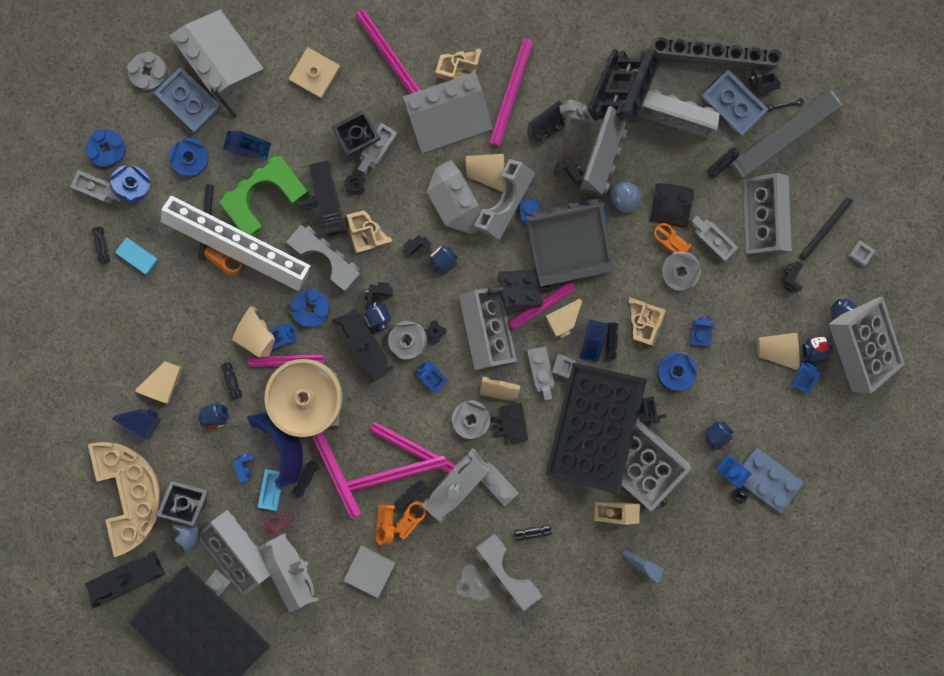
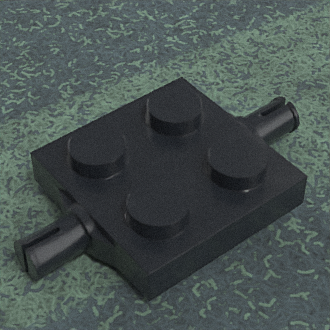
(519, 289)

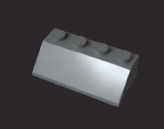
(679, 114)
(767, 214)
(487, 329)
(234, 553)

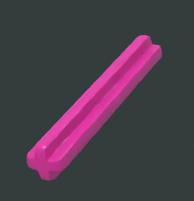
(547, 302)
(255, 361)

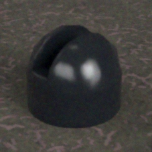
(737, 499)

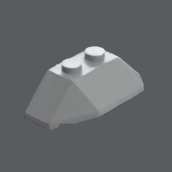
(453, 198)

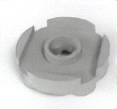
(136, 69)
(686, 280)
(400, 332)
(475, 429)

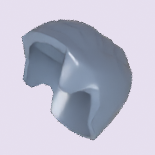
(625, 197)
(187, 536)

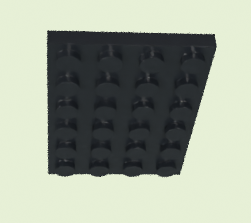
(596, 427)
(198, 629)

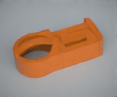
(674, 242)
(221, 261)
(408, 521)
(385, 525)

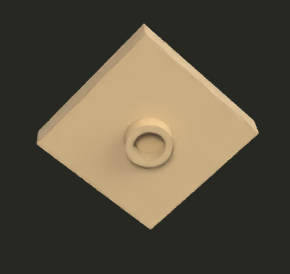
(314, 73)

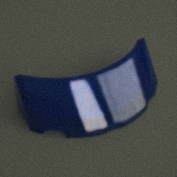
(288, 446)

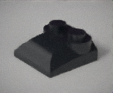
(546, 122)
(356, 133)
(672, 204)
(182, 504)

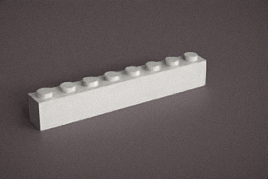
(234, 243)

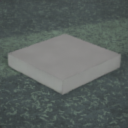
(369, 571)

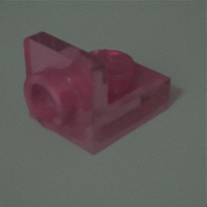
(282, 520)

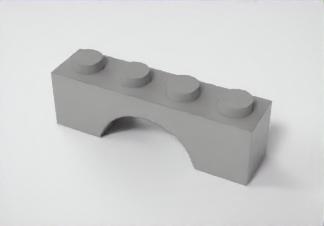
(516, 180)
(342, 273)
(523, 591)

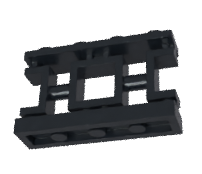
(636, 89)

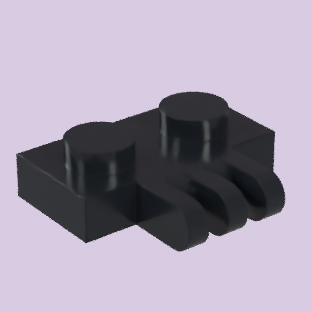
(512, 423)

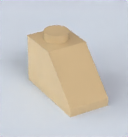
(564, 319)
(617, 512)

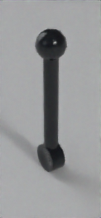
(214, 91)
(799, 101)

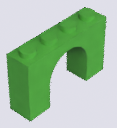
(238, 201)

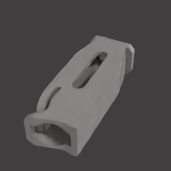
(456, 485)
(288, 573)

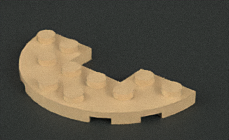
(137, 490)

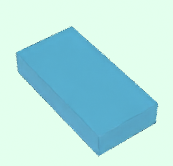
(136, 256)
(269, 494)

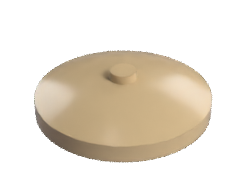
(303, 397)

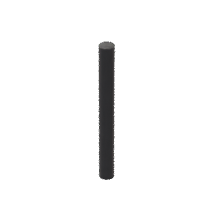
(207, 209)
(826, 228)

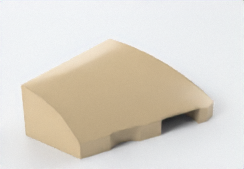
(451, 66)
(486, 170)
(361, 225)
(644, 329)
(253, 334)
(780, 349)
(161, 382)
(499, 389)

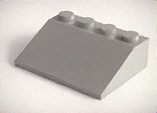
(217, 53)
(448, 112)
(603, 154)
(867, 345)
(652, 467)

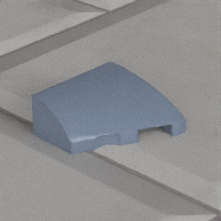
(648, 568)

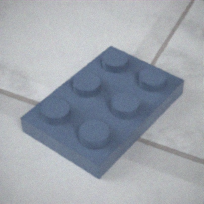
(187, 100)
(734, 103)
(770, 480)

